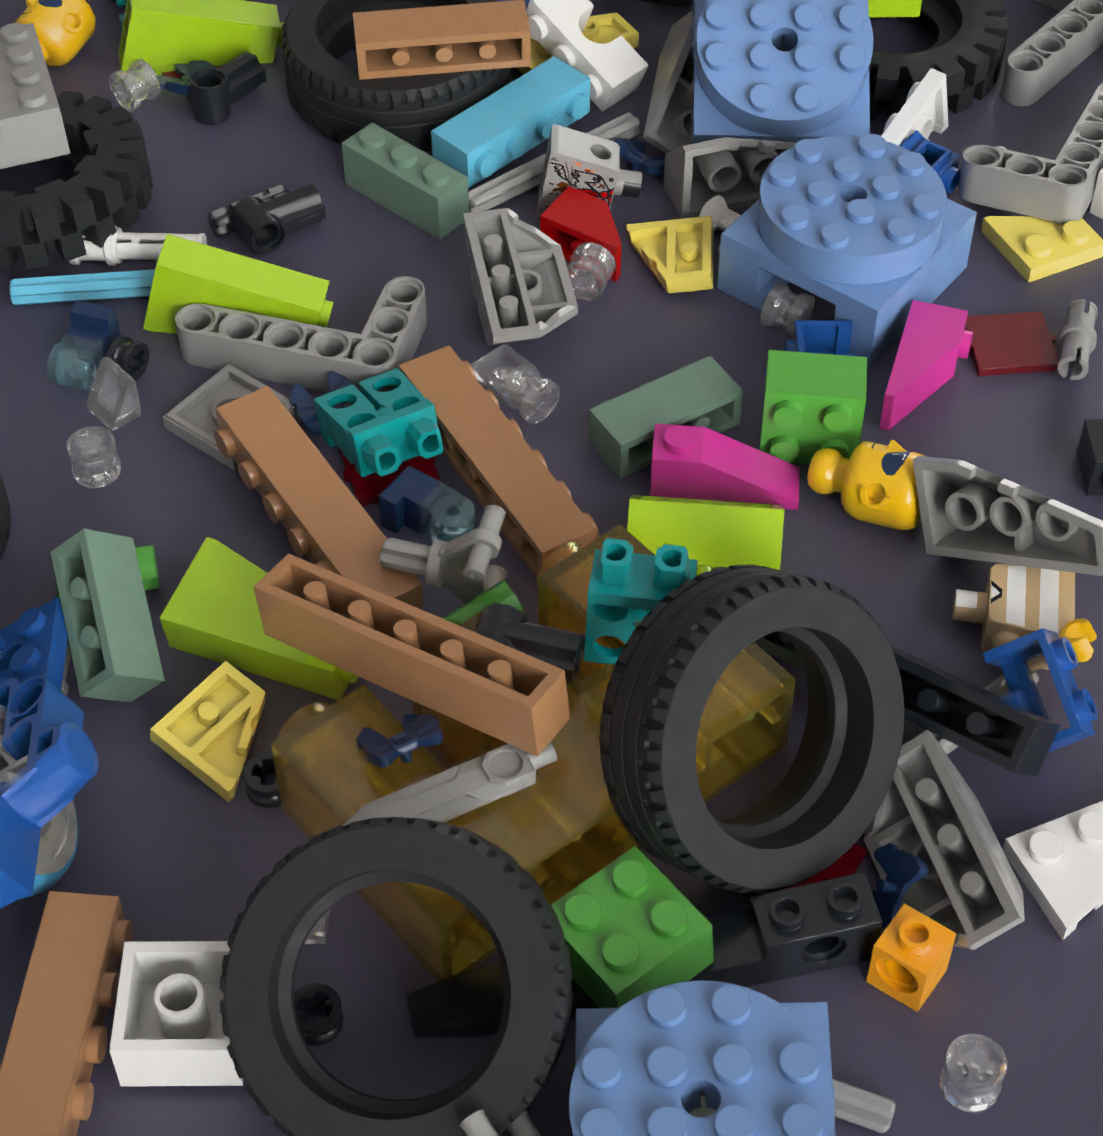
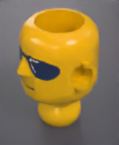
(60, 27)
(873, 483)

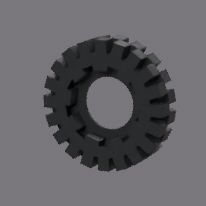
(966, 50)
(106, 190)

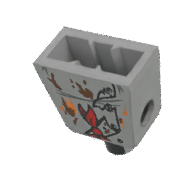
(586, 165)

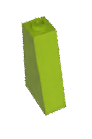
(197, 30)
(212, 276)
(220, 620)

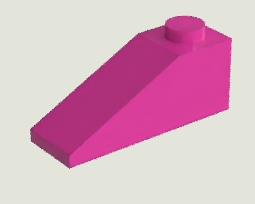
(925, 358)
(711, 466)

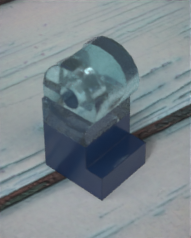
(83, 345)
(425, 507)

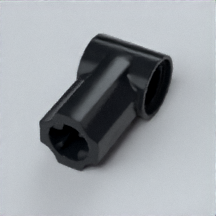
(217, 89)
(268, 222)
(542, 642)

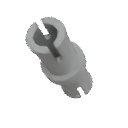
(1077, 339)

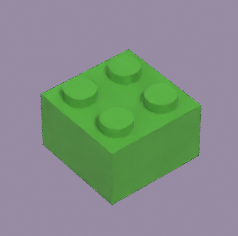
(812, 404)
(632, 932)

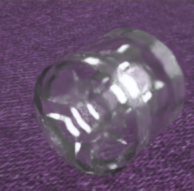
(134, 85)
(590, 270)
(785, 308)
(530, 393)
(93, 456)
(979, 1058)

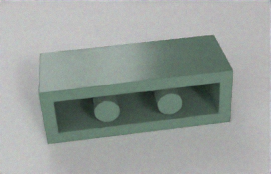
(405, 180)
(692, 396)
(106, 616)

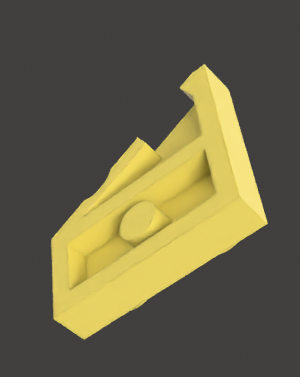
(1042, 246)
(677, 251)
(214, 728)

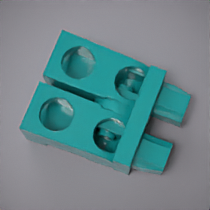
(380, 426)
(625, 590)

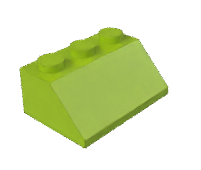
(710, 530)

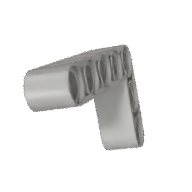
(1053, 50)
(1038, 185)
(305, 352)

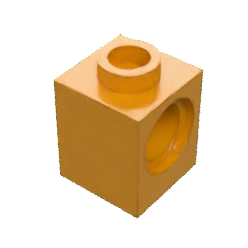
(910, 957)

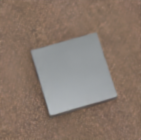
(196, 415)

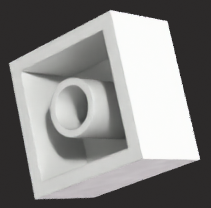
(170, 1016)

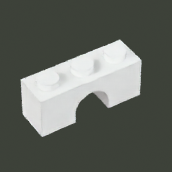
(612, 67)

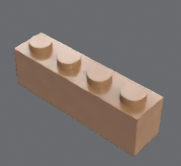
(442, 39)

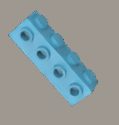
(512, 120)

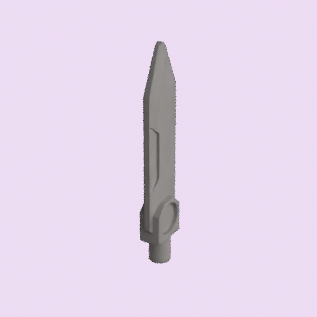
(462, 787)

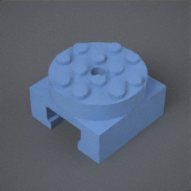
(769, 94)
(853, 227)
(753, 1058)

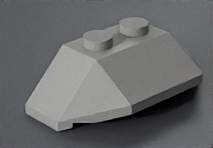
(516, 277)
(942, 822)

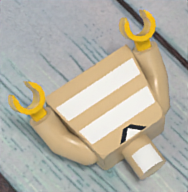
(1022, 602)

